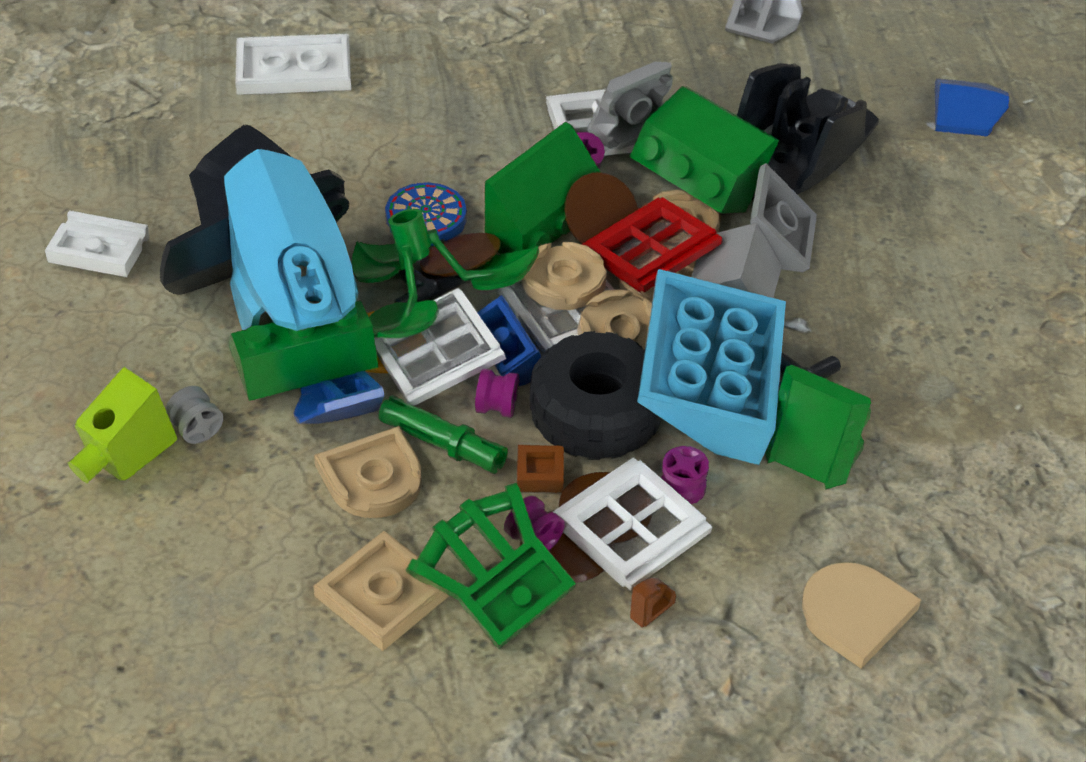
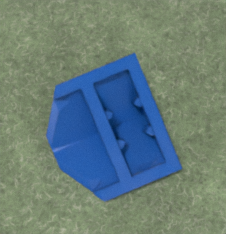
(968, 107)
(339, 399)

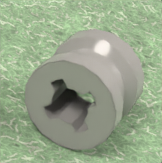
(194, 414)

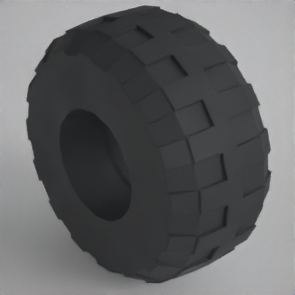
(589, 394)

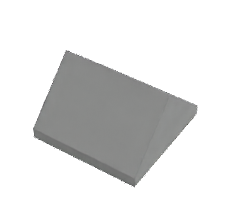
(784, 220)
(741, 262)

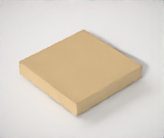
(377, 592)

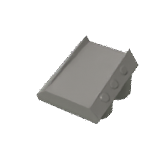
(629, 103)

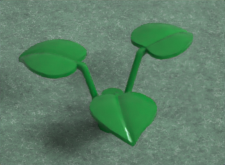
(411, 244)

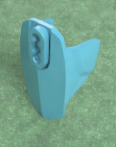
(282, 224)

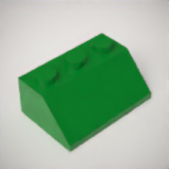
(704, 150)
(530, 192)
(282, 359)

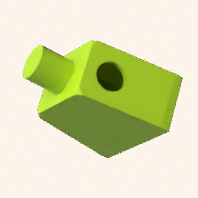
(122, 429)

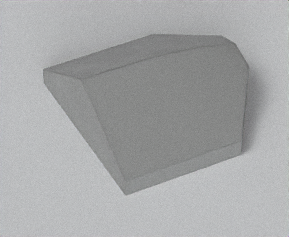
(764, 18)

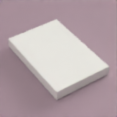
(293, 64)

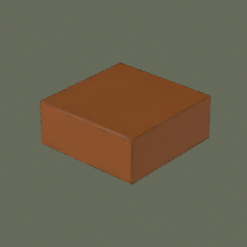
(540, 468)

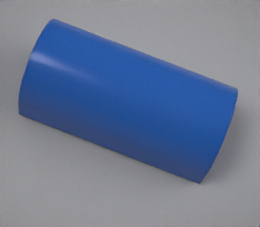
(513, 339)

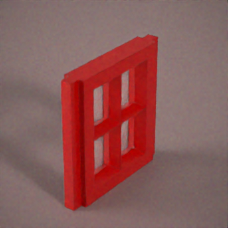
(651, 240)

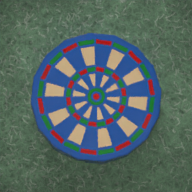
(440, 206)

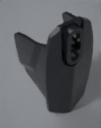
(812, 130)
(204, 253)

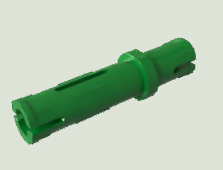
(456, 440)

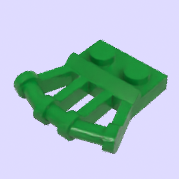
(512, 591)

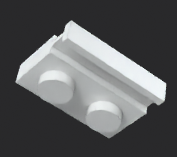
(97, 243)

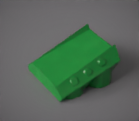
(818, 427)

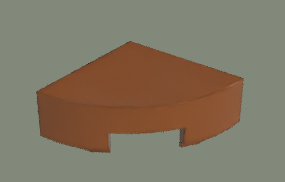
(650, 600)

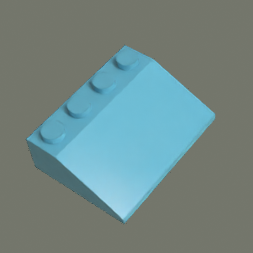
(714, 364)

